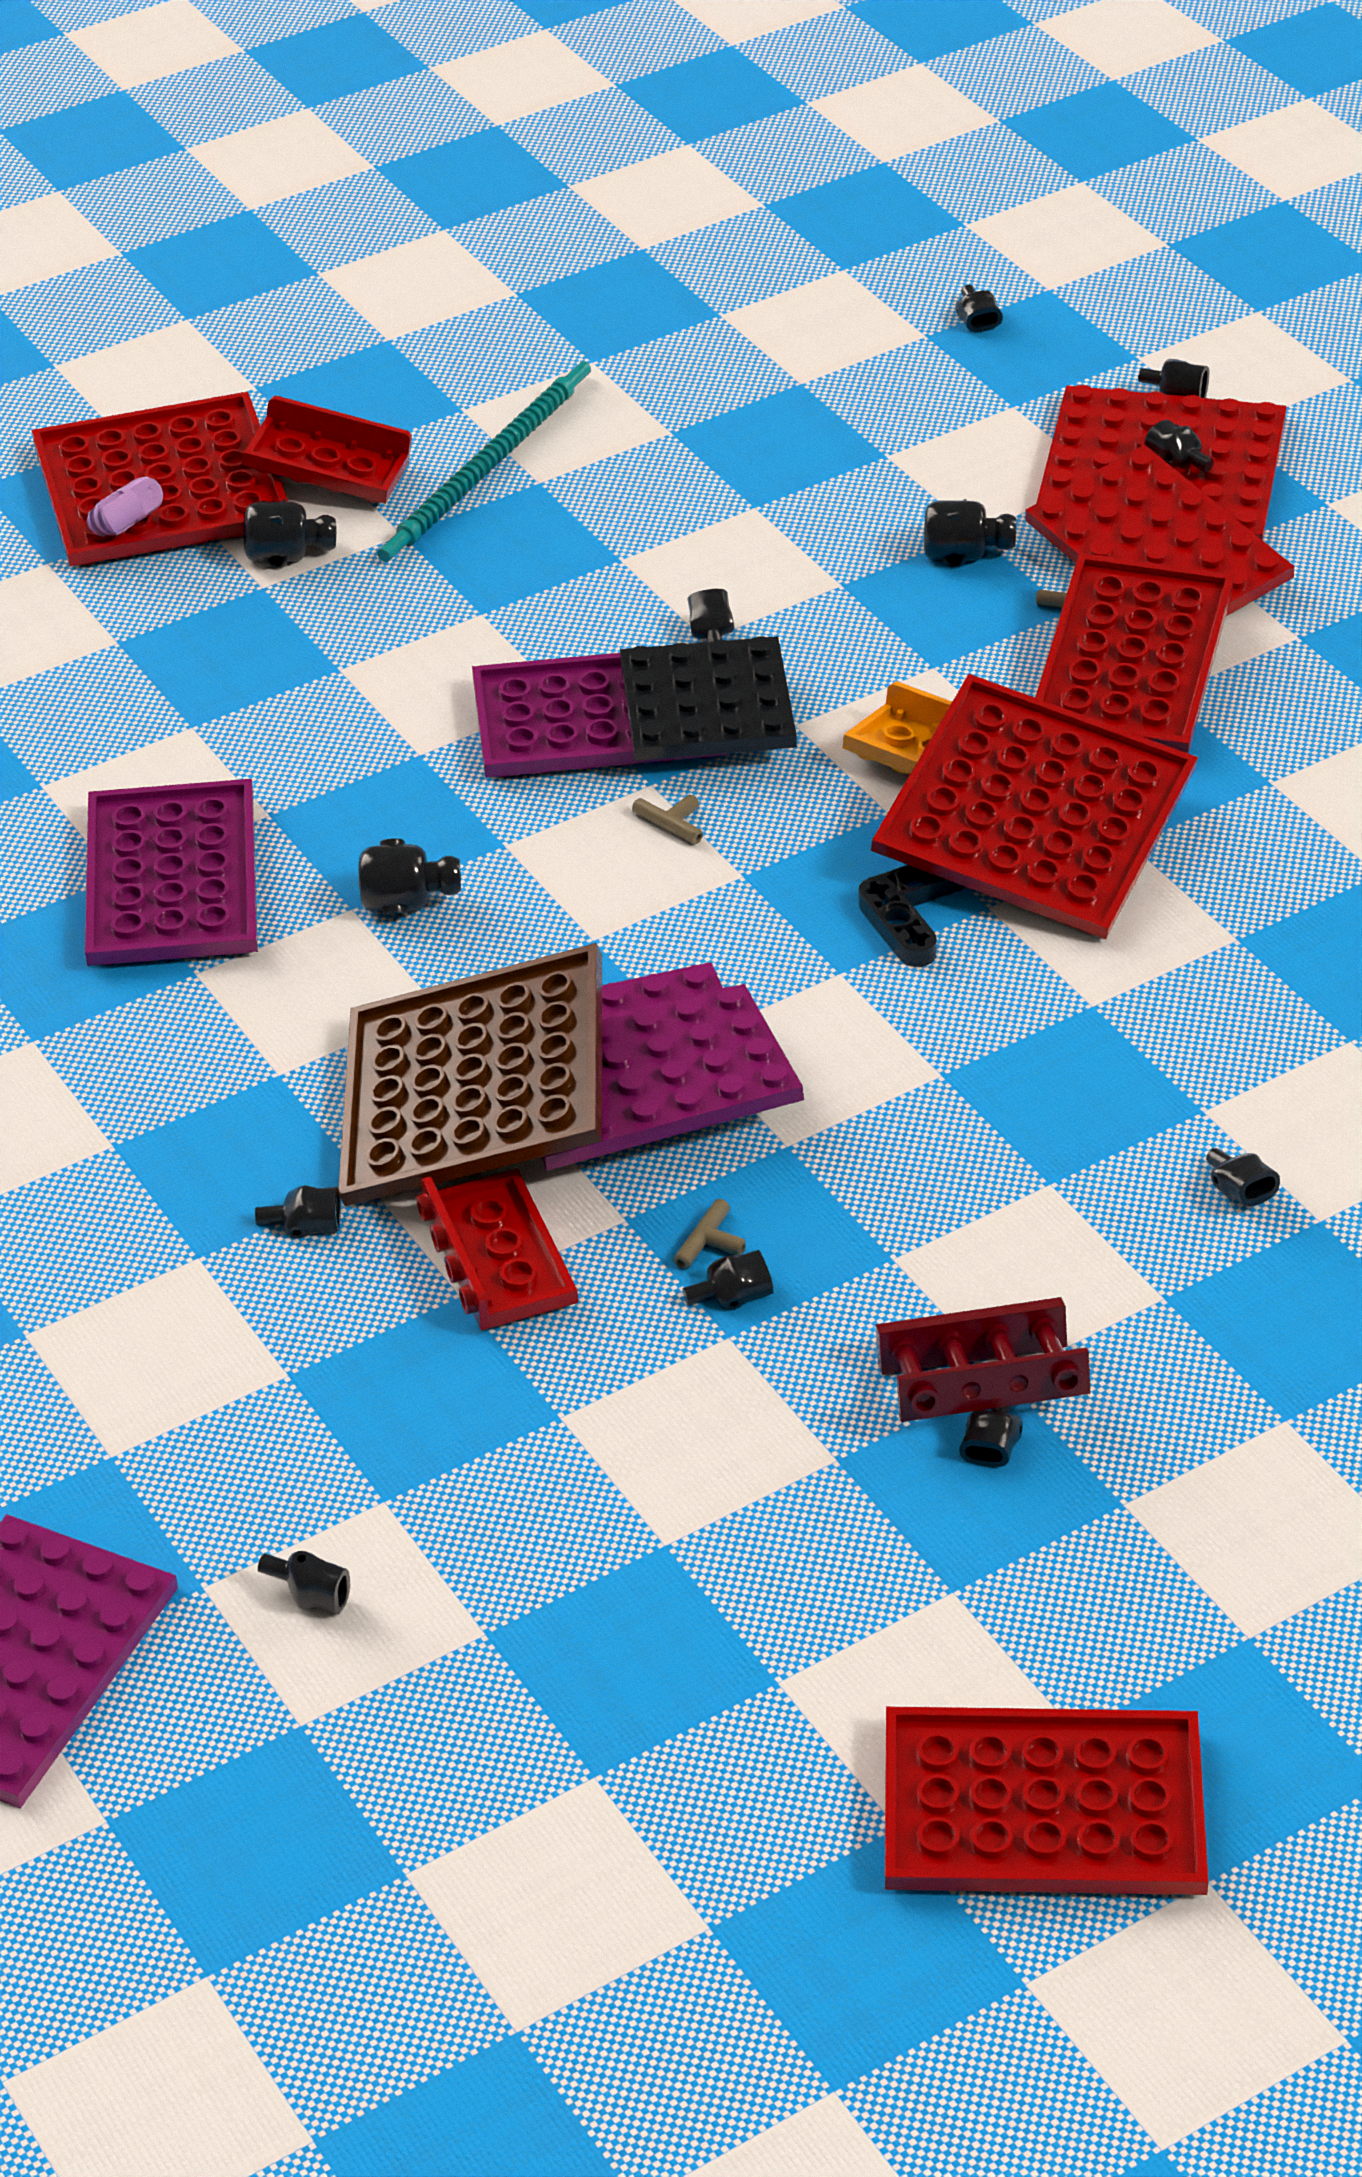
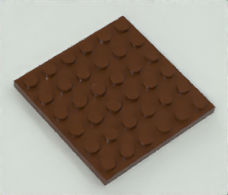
(473, 1075)

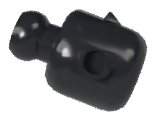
(960, 531)
(281, 532)
(400, 878)

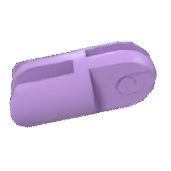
(125, 507)

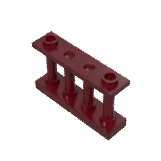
(976, 1336)

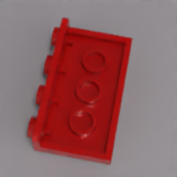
(329, 449)
(496, 1248)

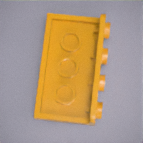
(899, 728)

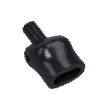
(978, 309)
(1178, 378)
(1177, 445)
(710, 614)
(1243, 1177)
(304, 1212)
(733, 1281)
(990, 1437)
(310, 1580)

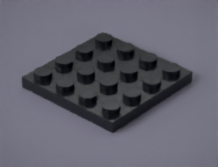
(707, 698)

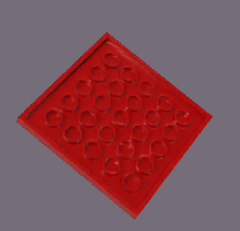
(1109, 423)
(185, 447)
(1035, 805)

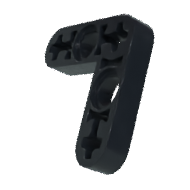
(900, 904)

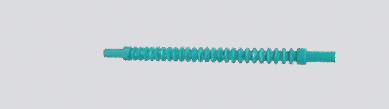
(481, 464)

